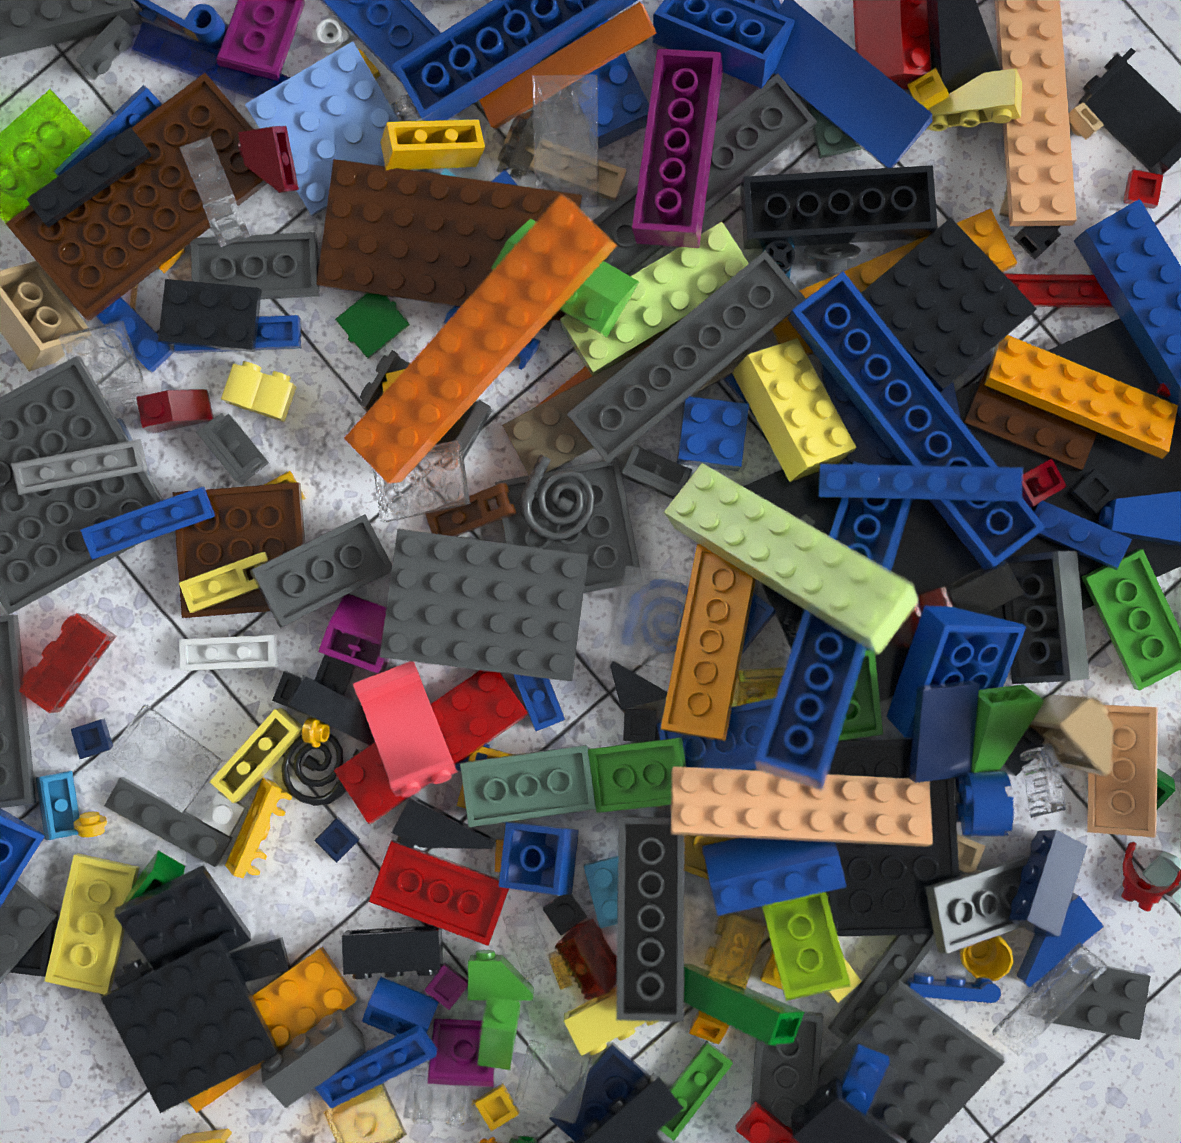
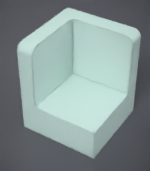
(1163, 873)

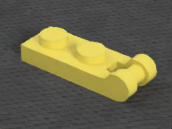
(221, 583)

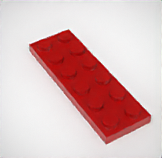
(468, 720)

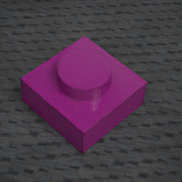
(447, 986)

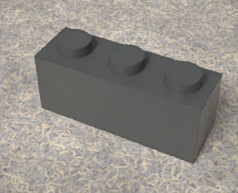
(312, 1058)

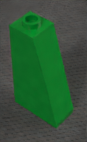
(741, 1007)

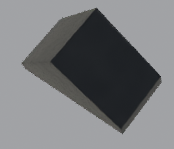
(634, 689)

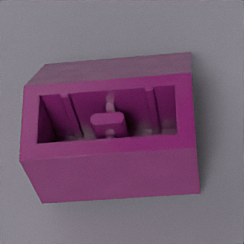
(356, 634)

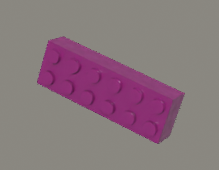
(678, 148)

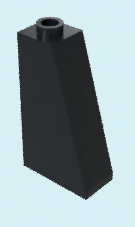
(959, 42)

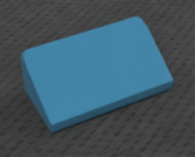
(57, 805)

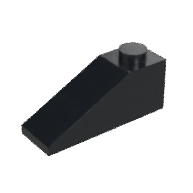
(433, 828)

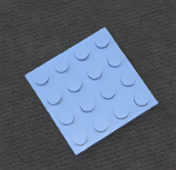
(329, 115)

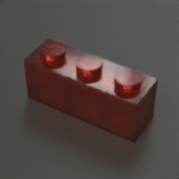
(66, 662)

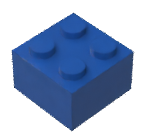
(712, 433)

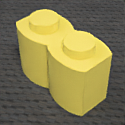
(259, 391)

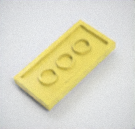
(87, 930)

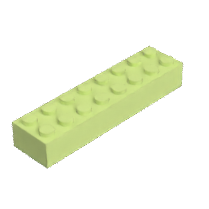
(792, 558)

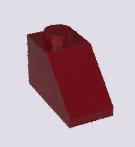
(269, 156)
(174, 409)

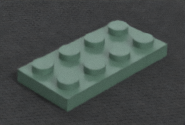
(527, 785)

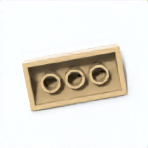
(1077, 732)

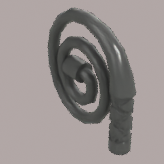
(563, 504)

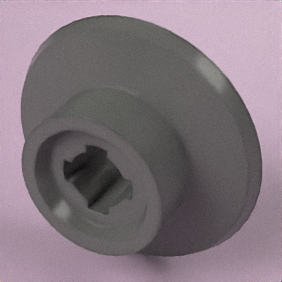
(832, 257)

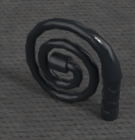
(314, 764)

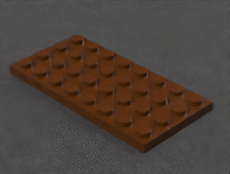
(146, 213)
(420, 231)

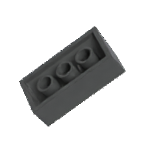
(1053, 618)

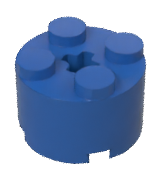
(984, 804)

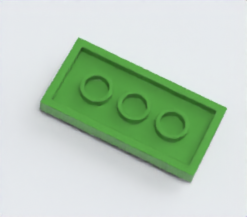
(1137, 618)

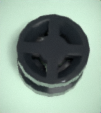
(783, 253)

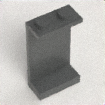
(464, 430)

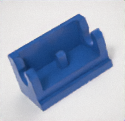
(398, 1008)

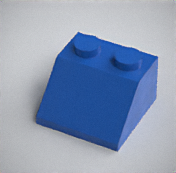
(538, 858)

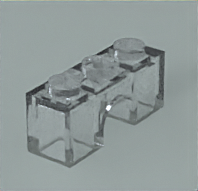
(215, 191)

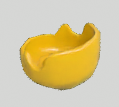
(987, 958)

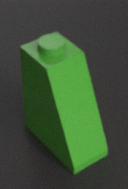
(1000, 724)
(498, 1033)

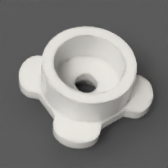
(326, 27)

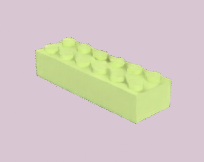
(662, 298)

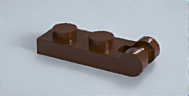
(472, 516)

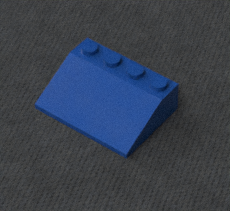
(953, 648)

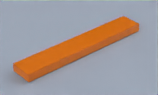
(575, 59)

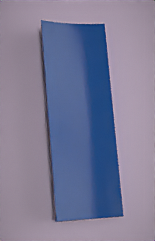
(849, 89)

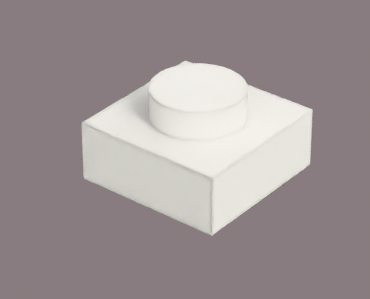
(224, 814)

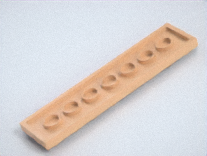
(1038, 142)
(776, 808)

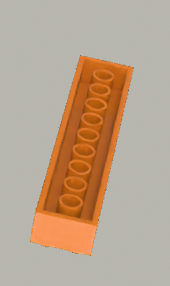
(480, 340)

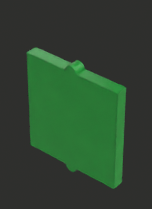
(372, 323)

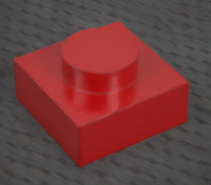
(1143, 186)

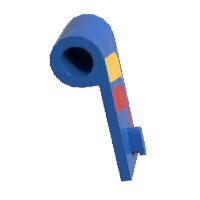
(200, 24)

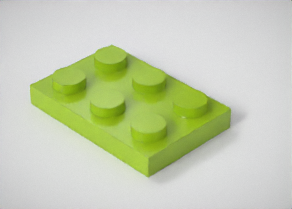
(805, 946)

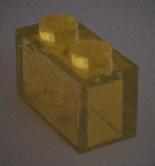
(735, 948)

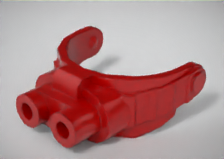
(1137, 888)

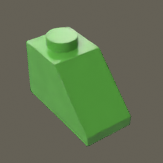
(496, 977)

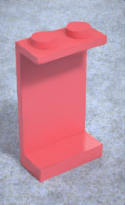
(405, 729)

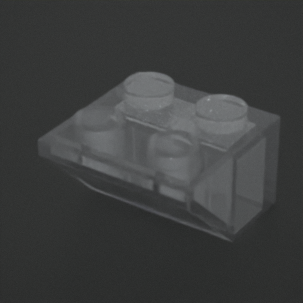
(437, 1102)

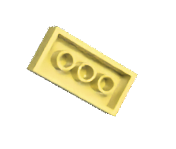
(793, 409)

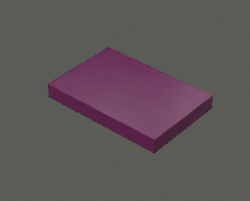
(260, 36)

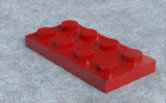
(439, 892)

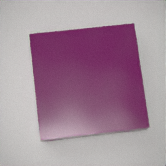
(458, 1054)

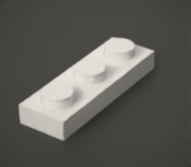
(228, 652)

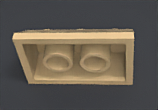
(35, 315)

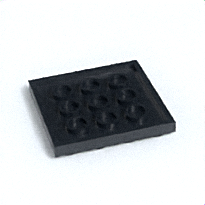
(947, 304)
(190, 1024)

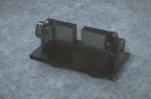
(513, 155)

